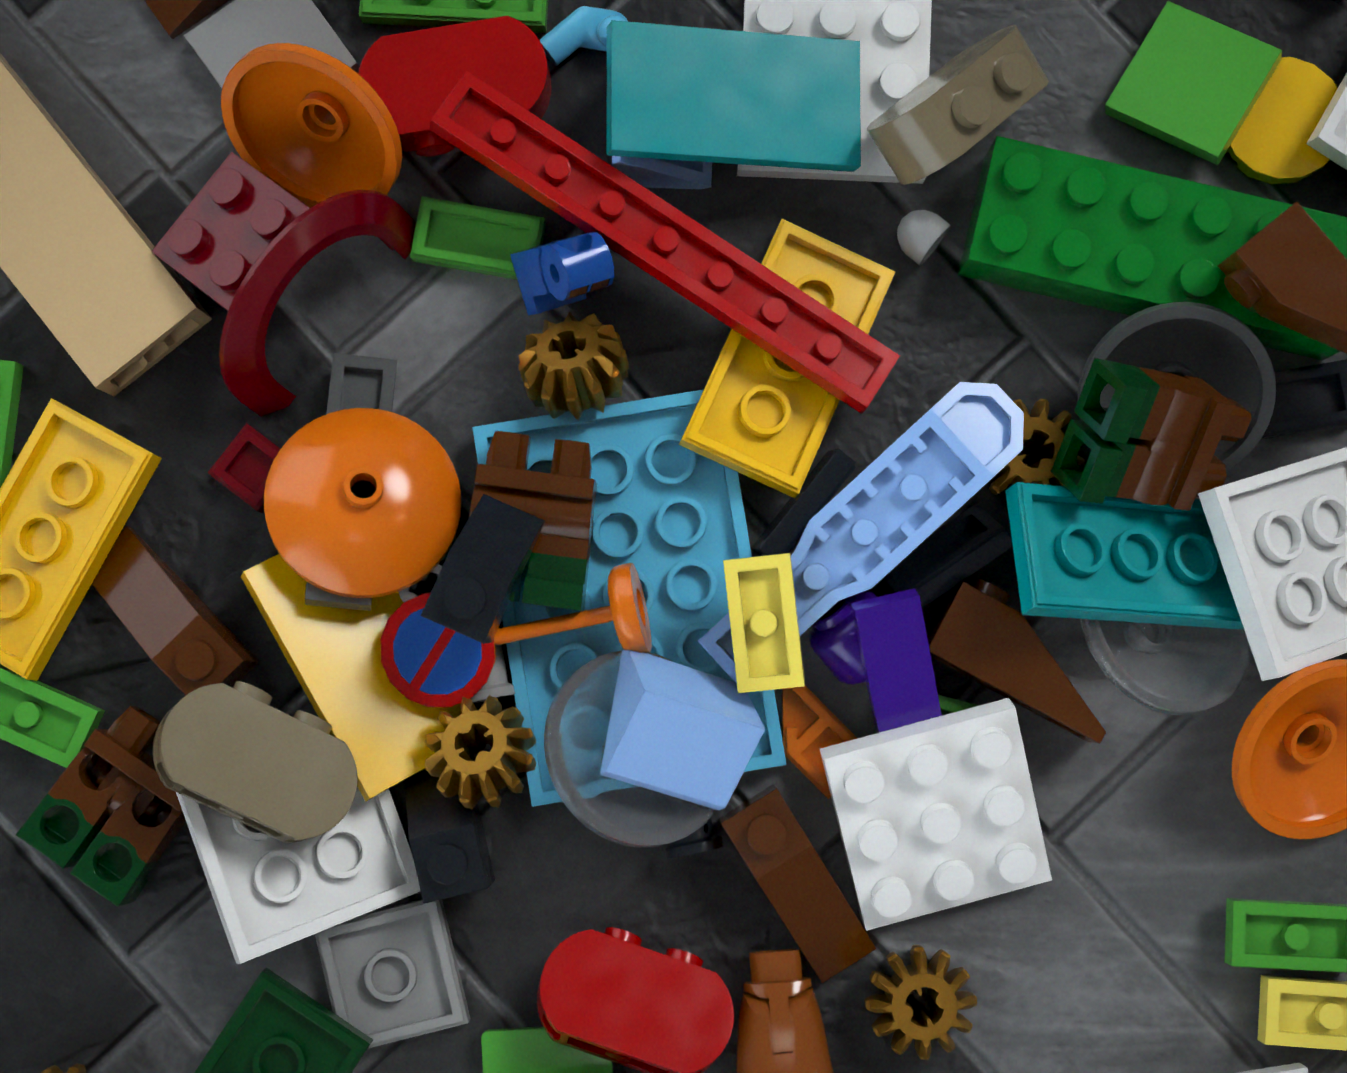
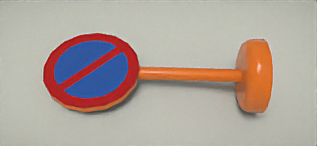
(443, 666)

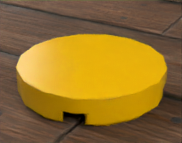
(1276, 130)

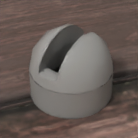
(921, 234)

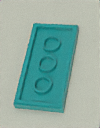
(732, 97)
(1116, 560)

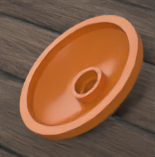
(310, 123)
(355, 542)
(1294, 754)

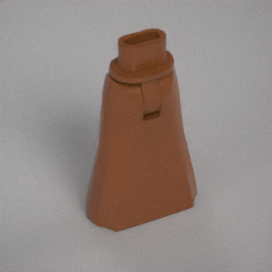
(780, 1018)

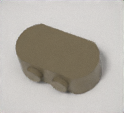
(958, 105)
(256, 761)

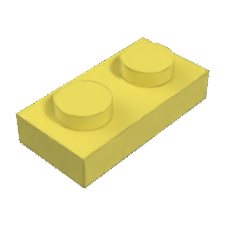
(764, 623)
(1303, 1012)

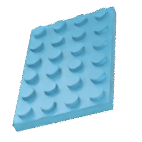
(652, 509)

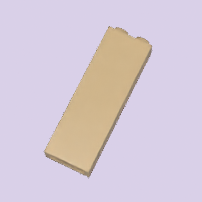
(81, 251)

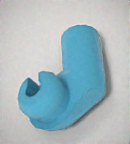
(582, 28)

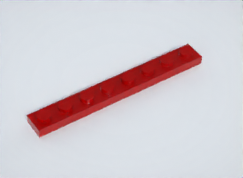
(664, 241)

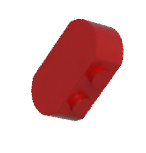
(421, 68)
(634, 1003)

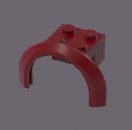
(247, 243)

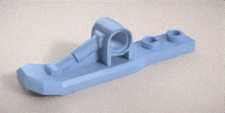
(896, 503)

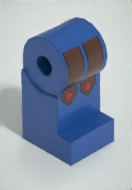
(563, 271)

